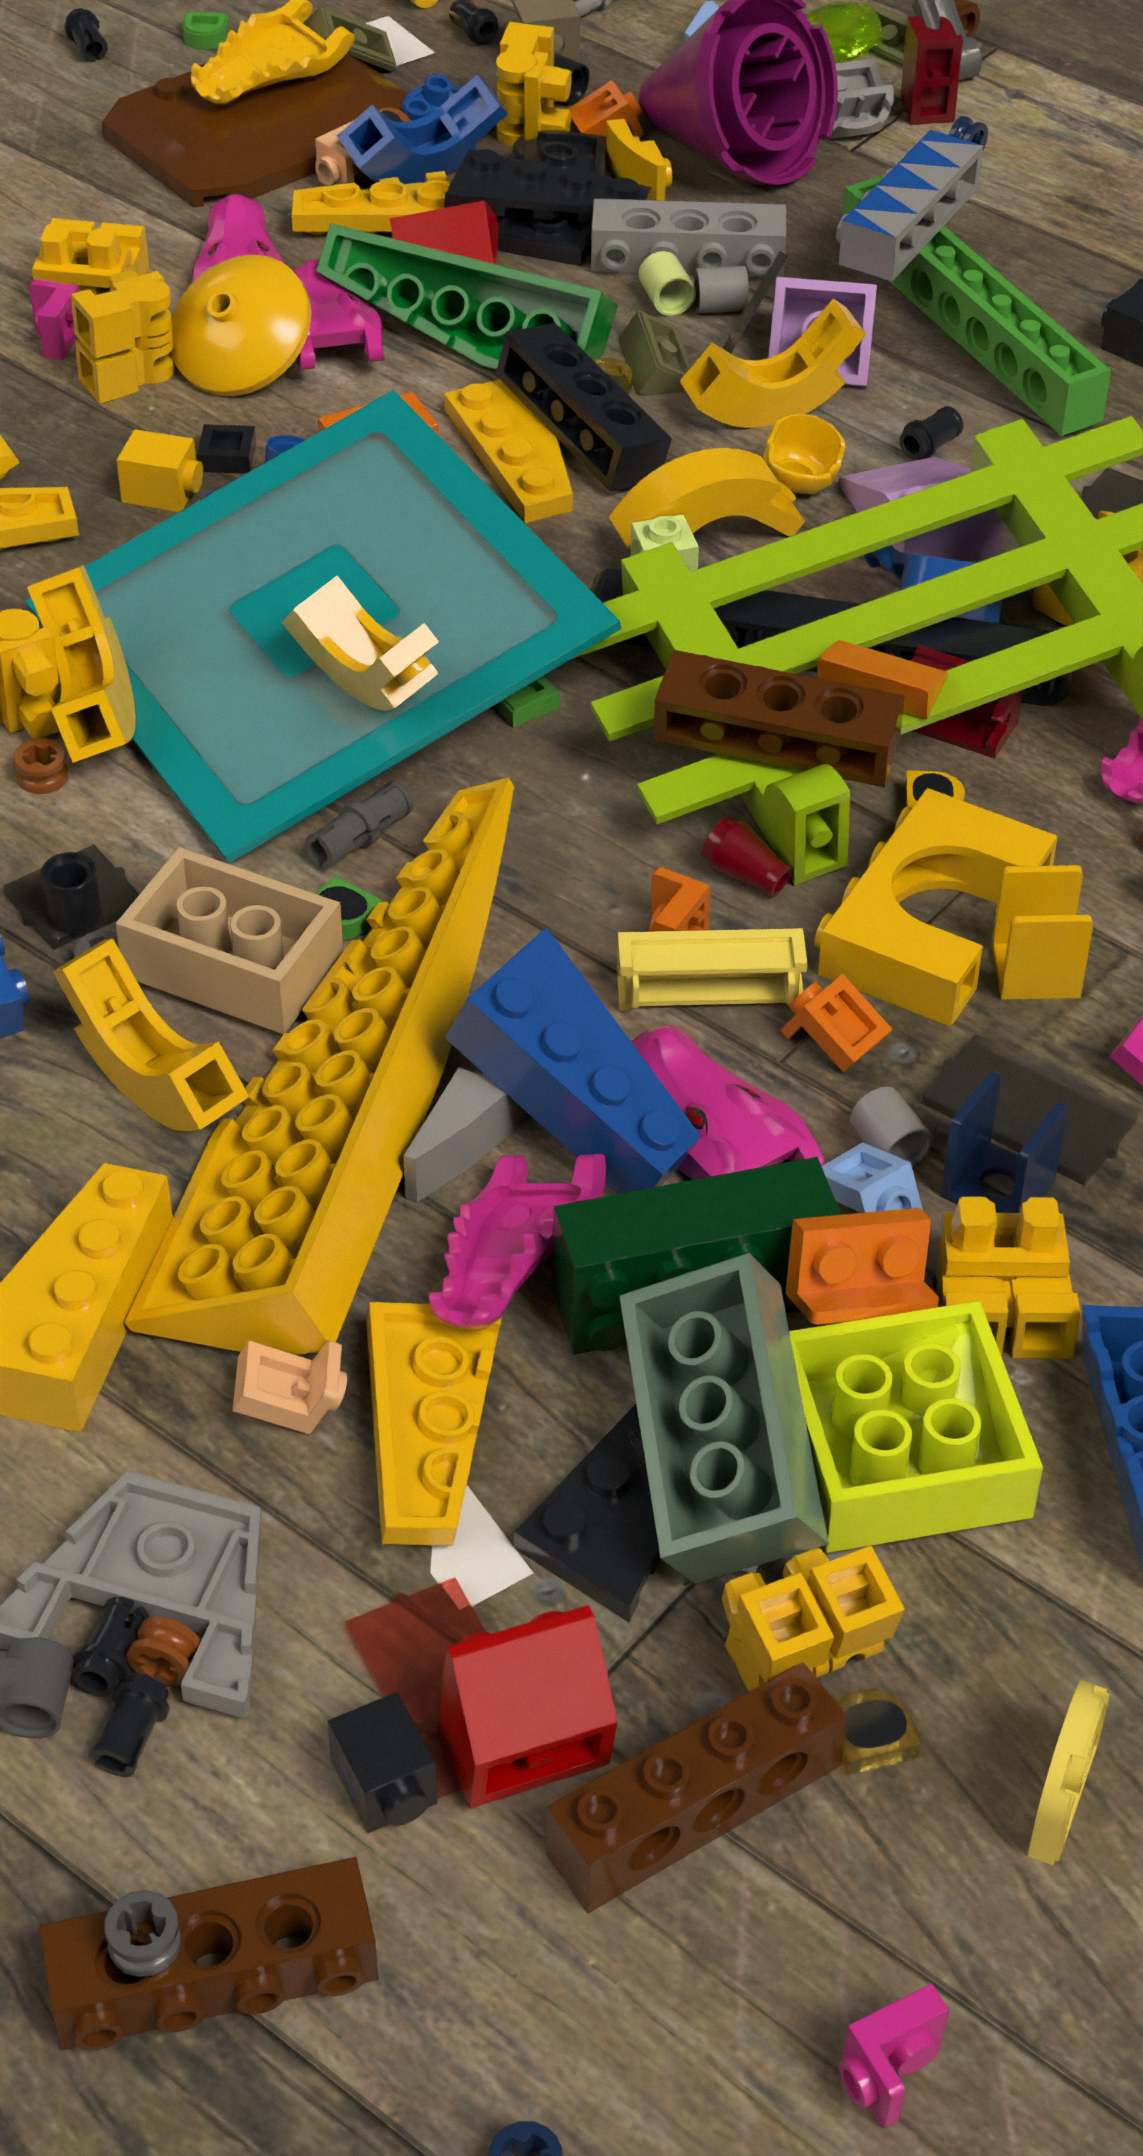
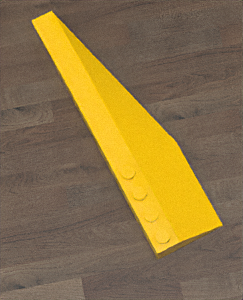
(311, 1164)

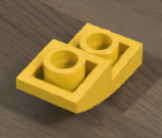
(636, 159)

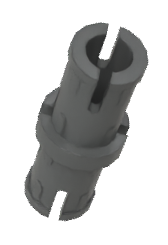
(358, 824)

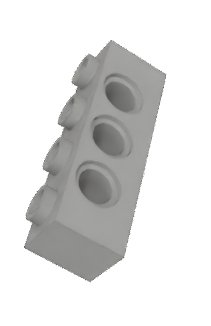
(693, 231)

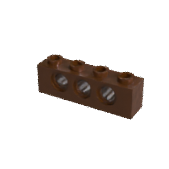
(778, 717)
(694, 1786)
(235, 1920)

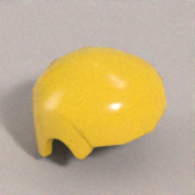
(804, 453)

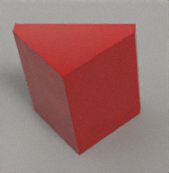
(459, 230)

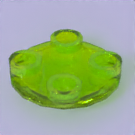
(849, 28)

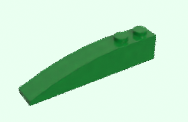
(462, 298)

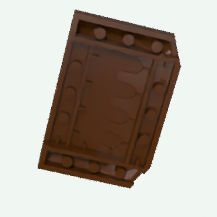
(250, 142)

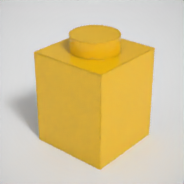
(158, 470)

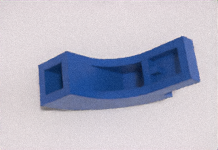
(423, 145)

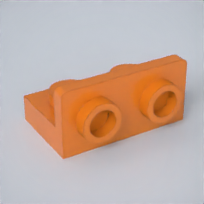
(859, 1265)

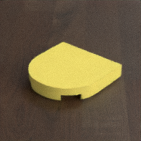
(1068, 1771)

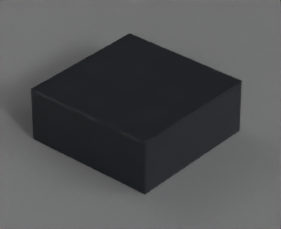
(227, 448)

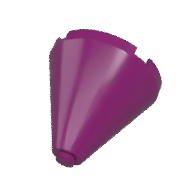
(749, 90)

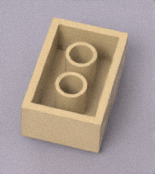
(231, 939)

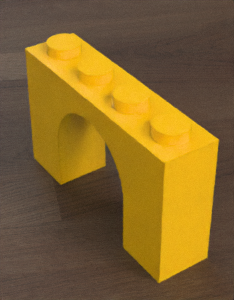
(932, 847)

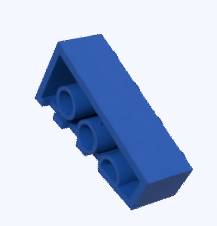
(573, 1067)
(1115, 1374)

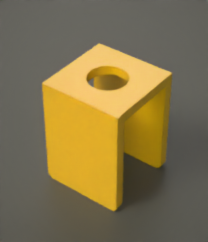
(1037, 935)

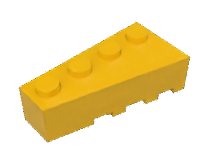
(72, 1294)

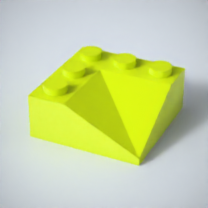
(913, 1426)

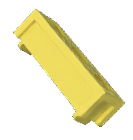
(710, 967)

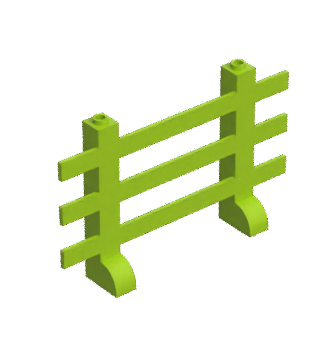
(1060, 545)

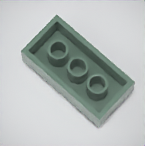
(722, 1420)

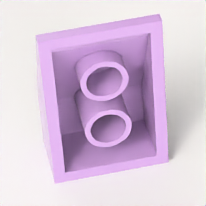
(963, 540)

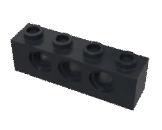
(582, 405)

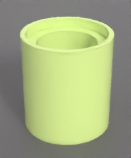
(667, 283)

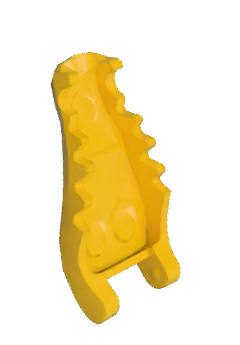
(269, 51)

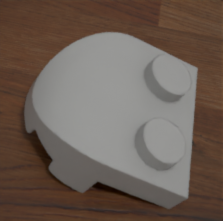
(862, 99)

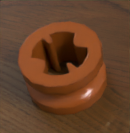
(41, 766)
(163, 1650)

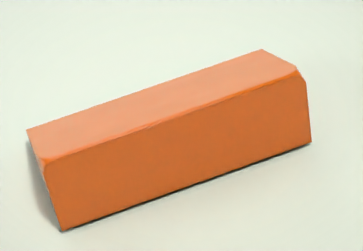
(880, 671)

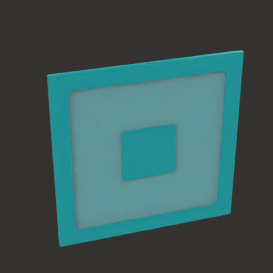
(228, 695)

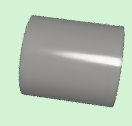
(721, 289)
(891, 1125)

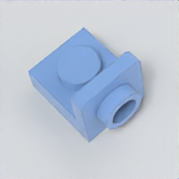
(872, 1180)

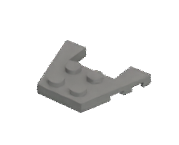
(176, 1557)

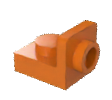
(606, 104)
(678, 902)
(838, 1021)

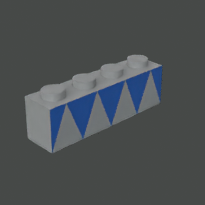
(909, 205)

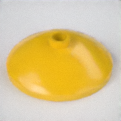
(251, 339)

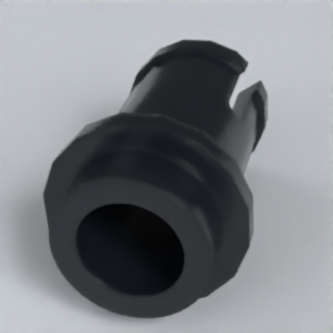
(479, 23)
(83, 28)
(923, 437)
(104, 1658)
(136, 1710)

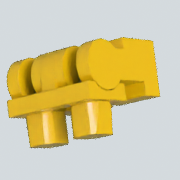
(530, 84)
(88, 256)
(123, 335)
(27, 674)
(1016, 1271)
(811, 1616)

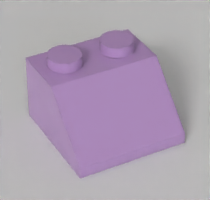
(800, 303)

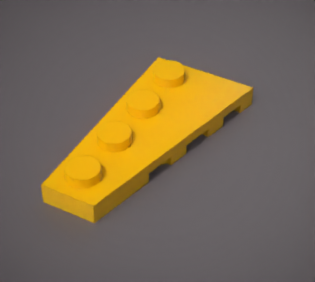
(366, 209)
(513, 448)

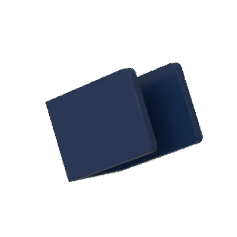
(974, 1156)

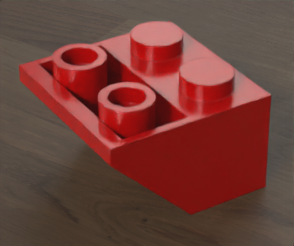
(526, 1706)

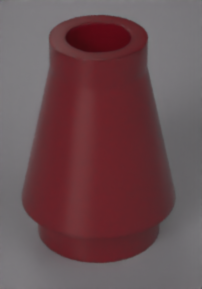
(743, 856)

